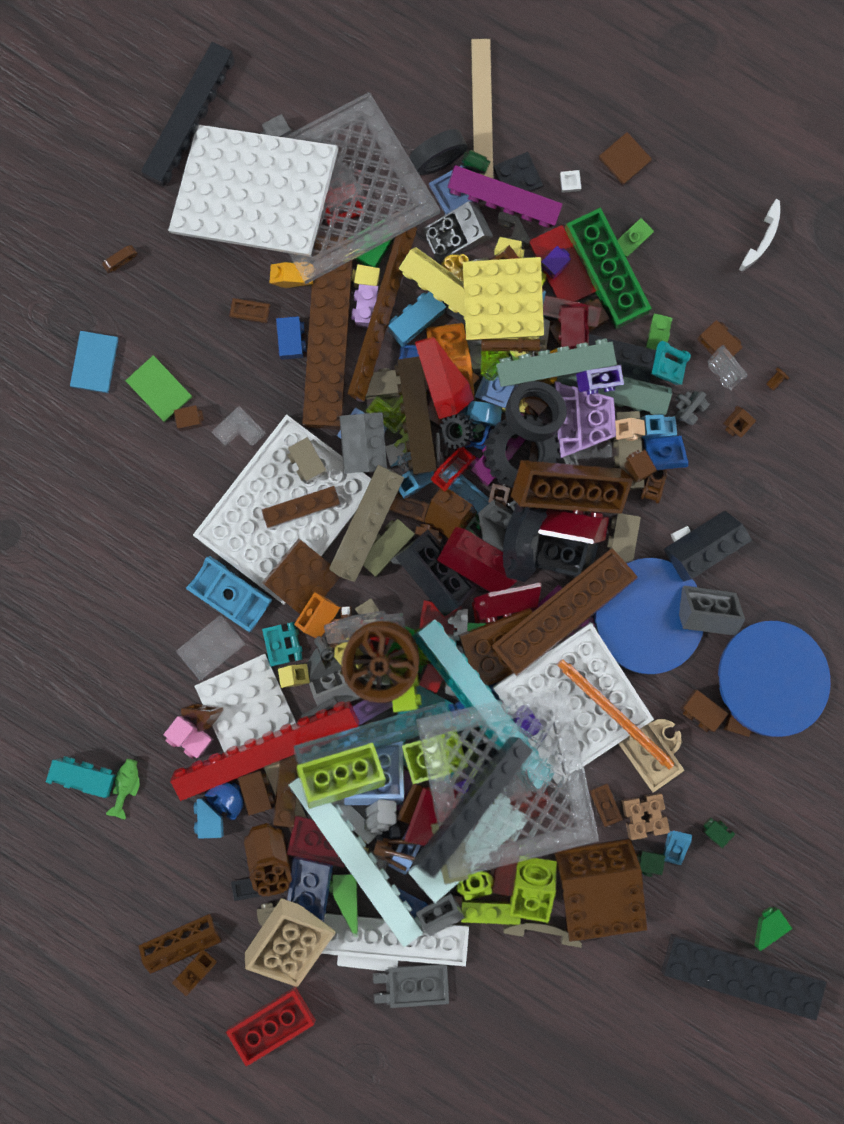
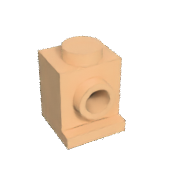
(630, 429)

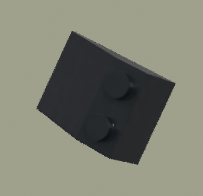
(564, 555)

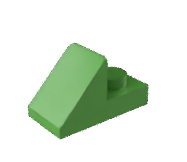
(658, 331)

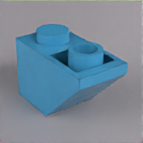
(209, 820)

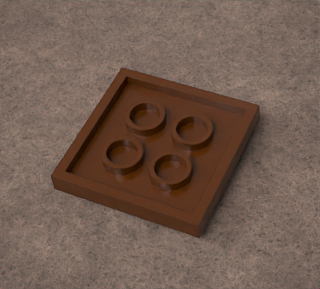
(300, 575)

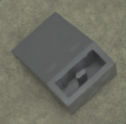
(458, 231)

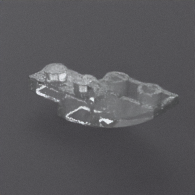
(342, 630)

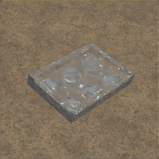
(727, 368)
(210, 647)

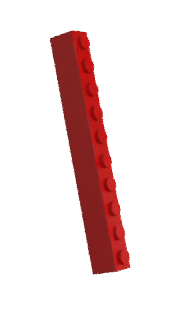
(262, 751)

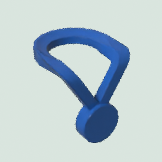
(479, 444)

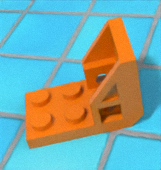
(454, 342)

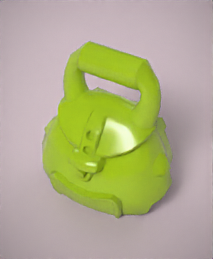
(476, 885)

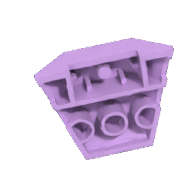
(587, 422)

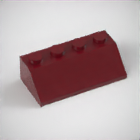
(475, 560)

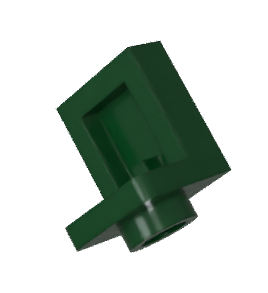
(479, 431)

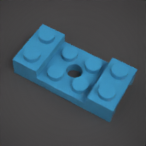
(247, 602)

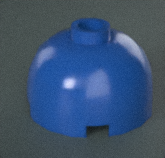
(226, 799)

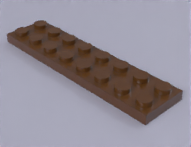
(564, 612)

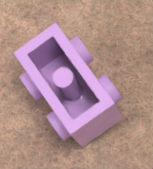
(366, 300)

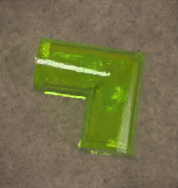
(391, 415)

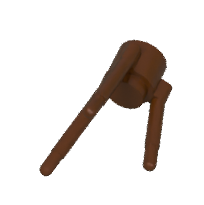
(383, 849)

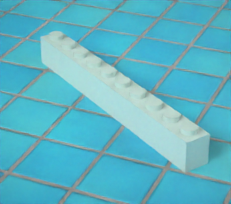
(363, 868)

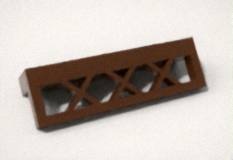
(180, 947)

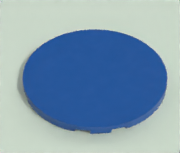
(644, 620)
(774, 678)

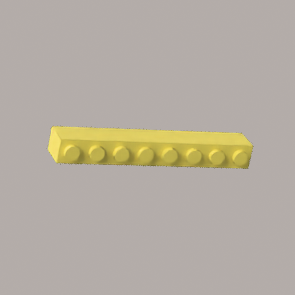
(440, 282)

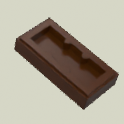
(249, 310)

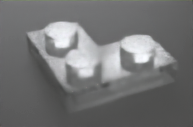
(238, 423)

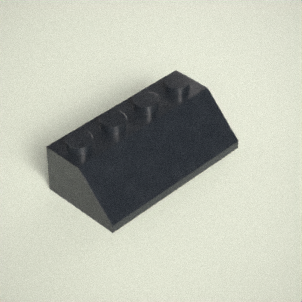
(634, 360)
(707, 545)
(440, 583)

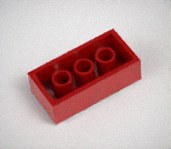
(270, 1026)

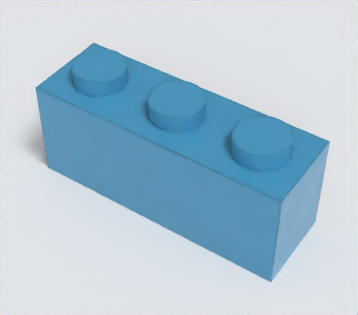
(415, 318)

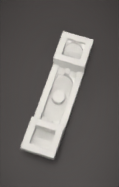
(773, 219)

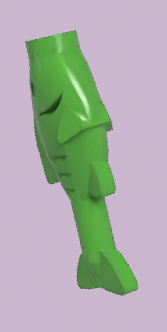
(126, 783)

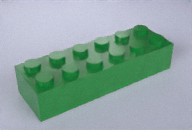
(608, 268)

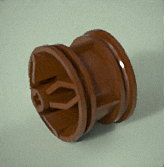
(380, 662)

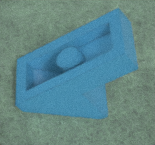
(676, 847)

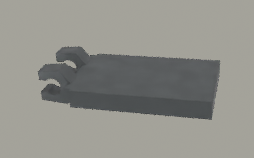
(413, 985)

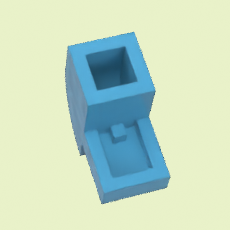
(483, 413)
(659, 426)
(413, 484)

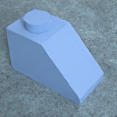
(409, 849)

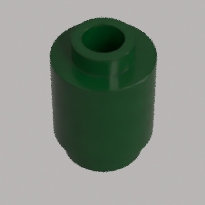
(475, 162)

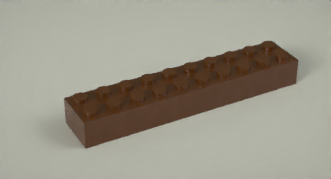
(327, 346)

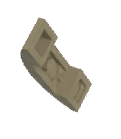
(518, 930)

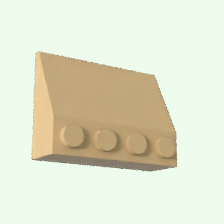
(288, 944)

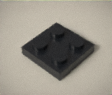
(519, 173)

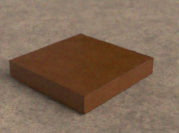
(625, 158)

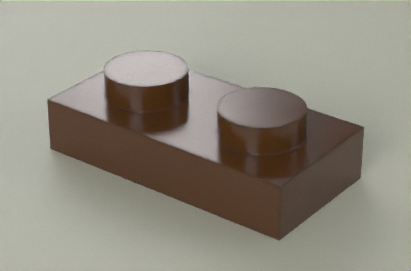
(605, 805)

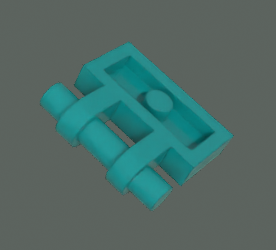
(276, 645)

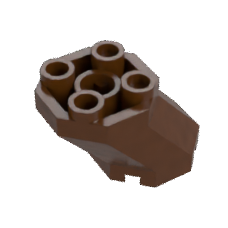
(267, 860)

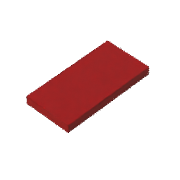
(573, 281)

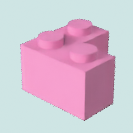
(185, 734)

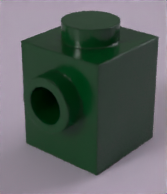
(651, 863)

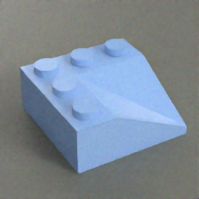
(392, 765)

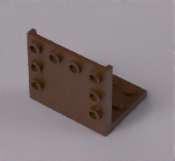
(602, 890)

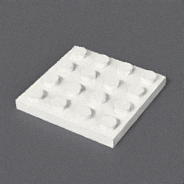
(250, 702)

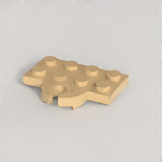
(647, 766)

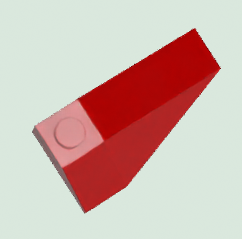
(446, 383)

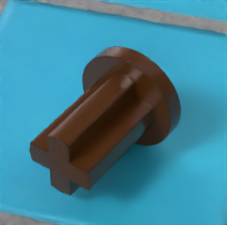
(775, 381)

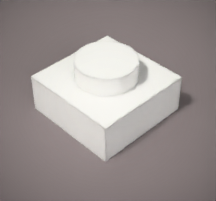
(570, 181)

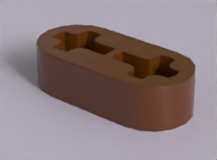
(119, 259)

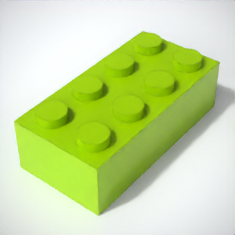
(341, 775)

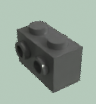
(440, 915)

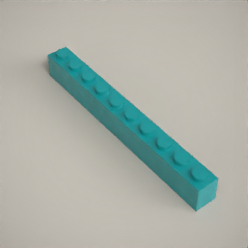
(464, 681)

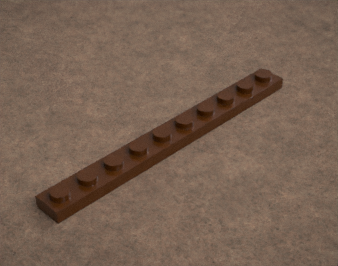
(380, 316)

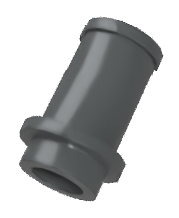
(325, 650)

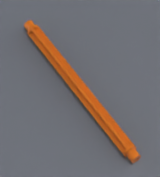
(616, 714)

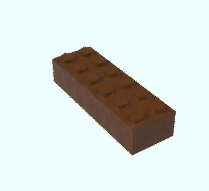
(571, 487)

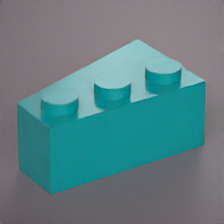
(81, 776)

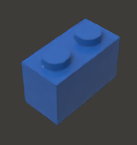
(290, 337)

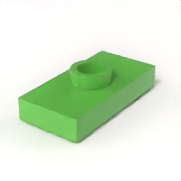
(634, 237)

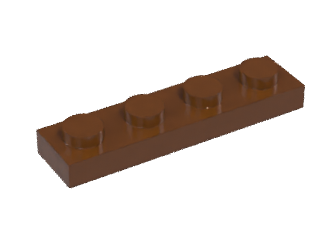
(300, 507)
(285, 797)

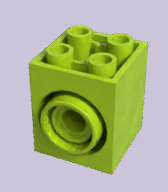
(416, 762)
(534, 889)

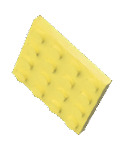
(503, 298)

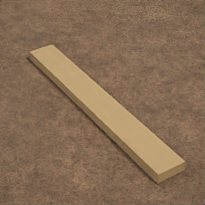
(482, 100)

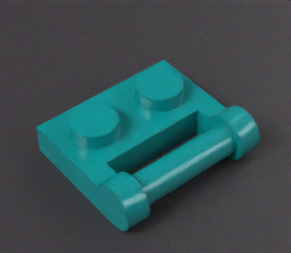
(669, 369)

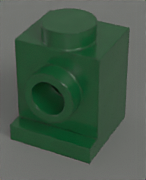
(717, 832)

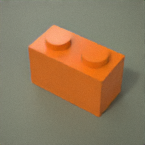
(316, 615)

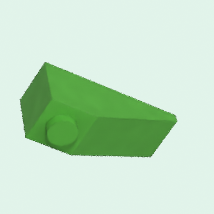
(345, 894)

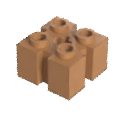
(635, 809)

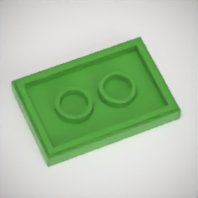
(158, 388)

